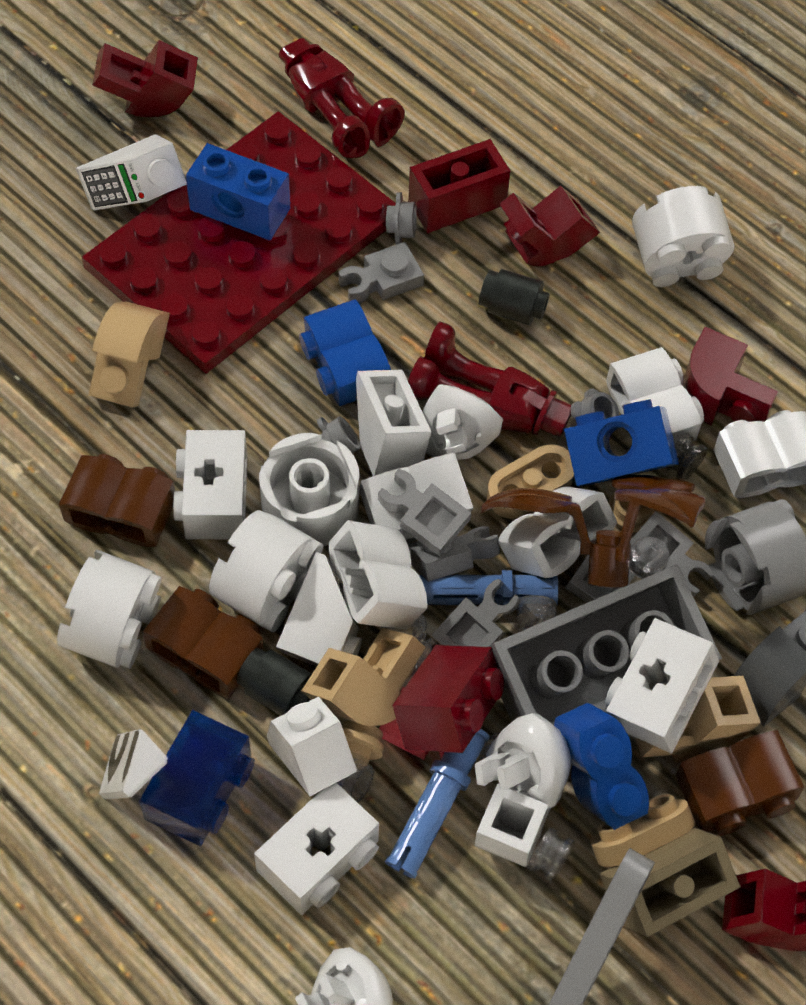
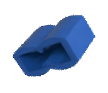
(341, 346)
(602, 766)

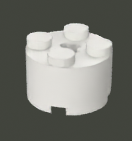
(683, 235)
(311, 485)
(264, 569)
(108, 609)

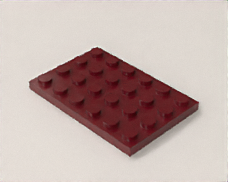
(228, 281)

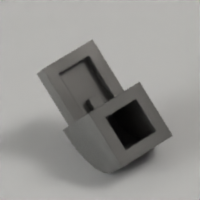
(777, 669)

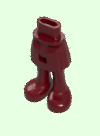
(323, 81)
(513, 394)

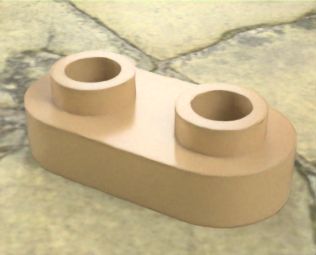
(528, 473)
(664, 823)

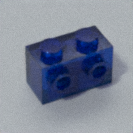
(199, 776)

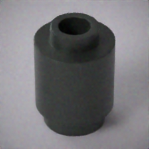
(513, 296)
(273, 680)

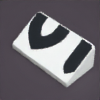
(131, 765)

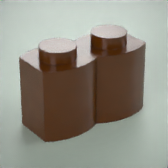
(118, 499)
(202, 639)
(740, 782)

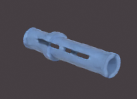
(455, 588)
(447, 779)

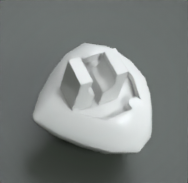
(459, 423)
(529, 759)
(348, 980)

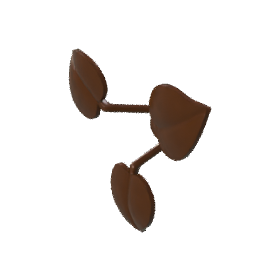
(611, 549)

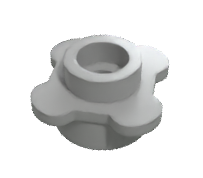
(401, 219)
(594, 402)
(339, 431)

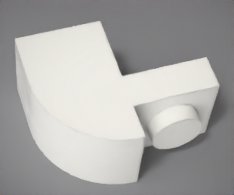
(511, 826)

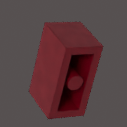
(458, 185)
(448, 698)

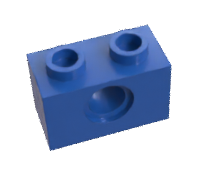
(238, 191)
(650, 448)

